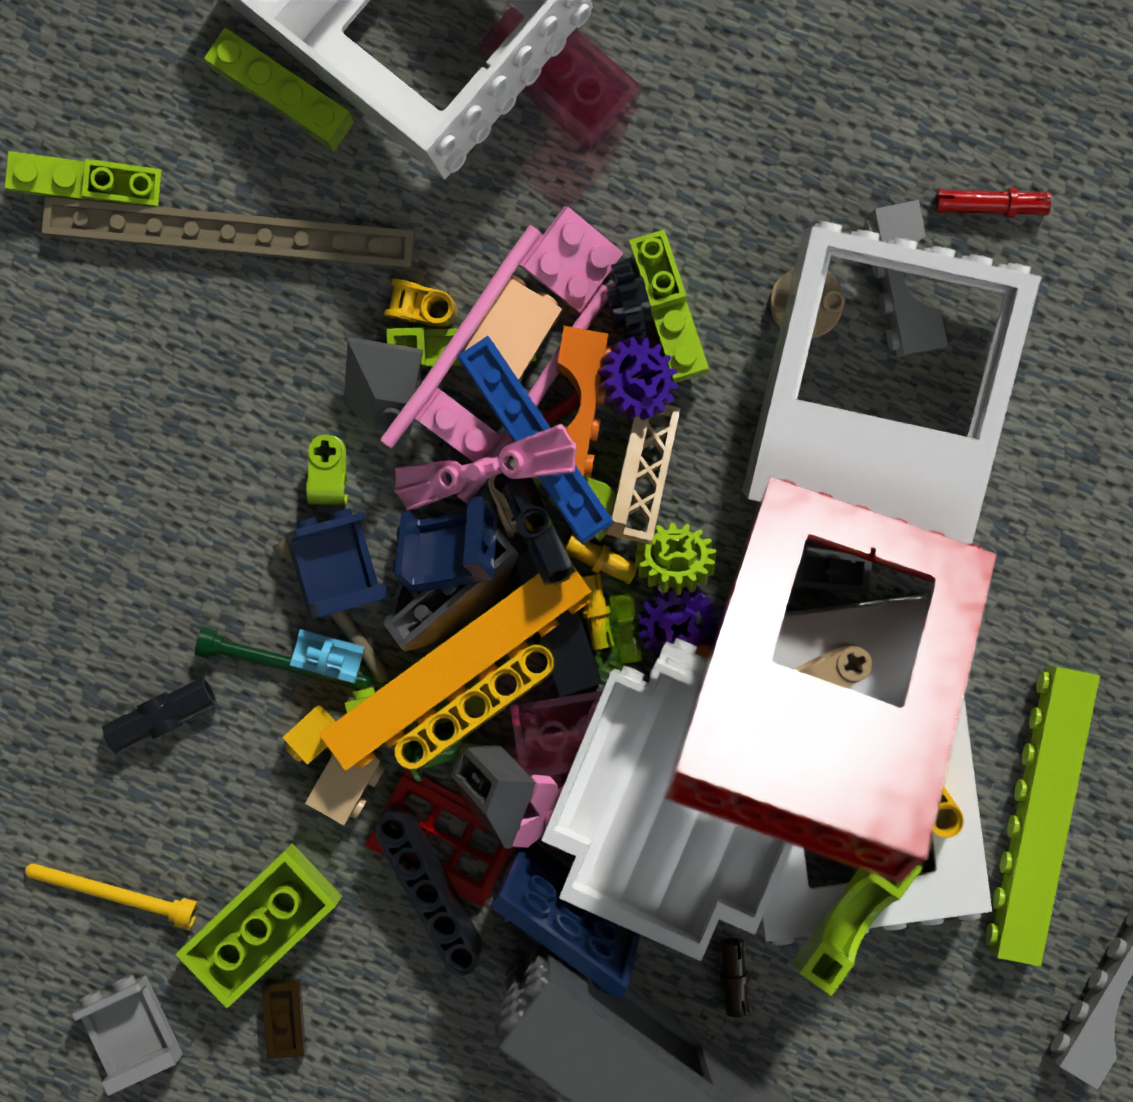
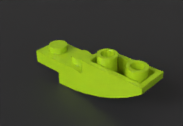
(82, 180)
(669, 305)

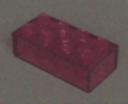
(575, 88)

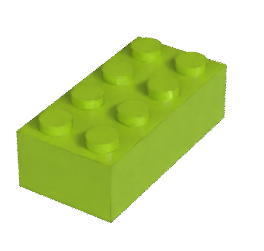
(259, 925)

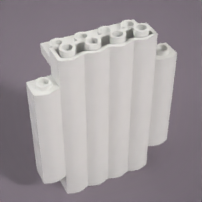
(643, 856)

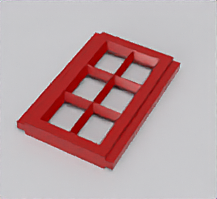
(455, 804)

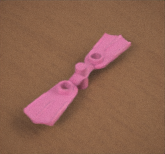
(535, 456)

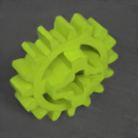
(675, 559)

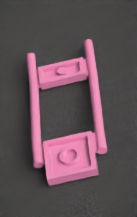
(569, 262)

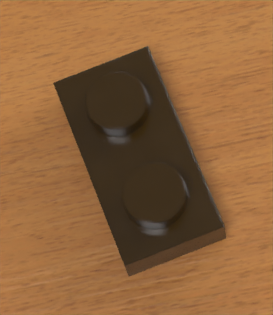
(283, 1018)

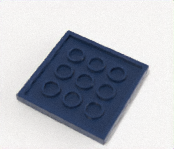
(579, 938)

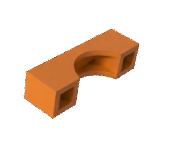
(579, 362)

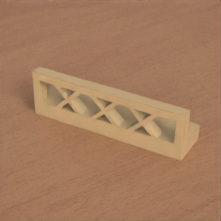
(630, 475)

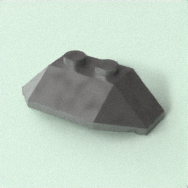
(440, 613)

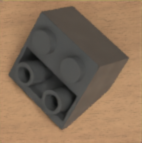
(831, 570)
(493, 788)

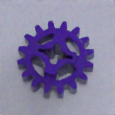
(641, 363)
(676, 619)

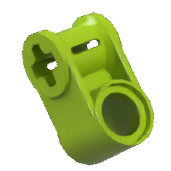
(325, 478)

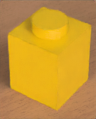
(304, 738)

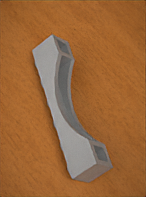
(1088, 1042)

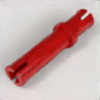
(993, 202)

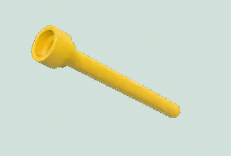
(177, 912)

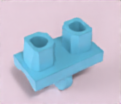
(327, 656)

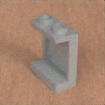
(128, 1032)

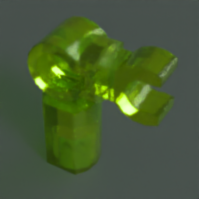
(625, 632)

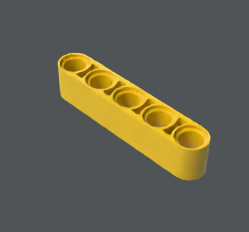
(456, 710)

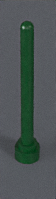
(212, 644)

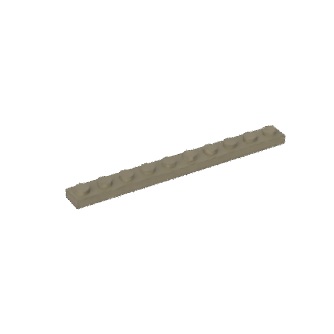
(228, 233)

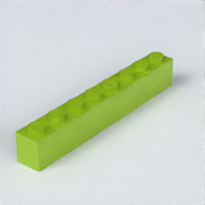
(1042, 814)

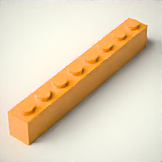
(450, 666)

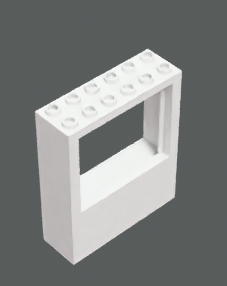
(872, 461)

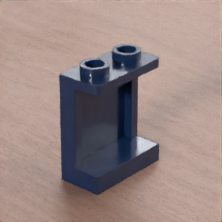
(447, 548)
(334, 564)

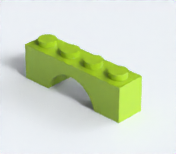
(279, 88)
(834, 944)

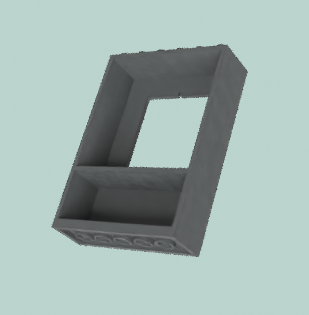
(613, 1047)

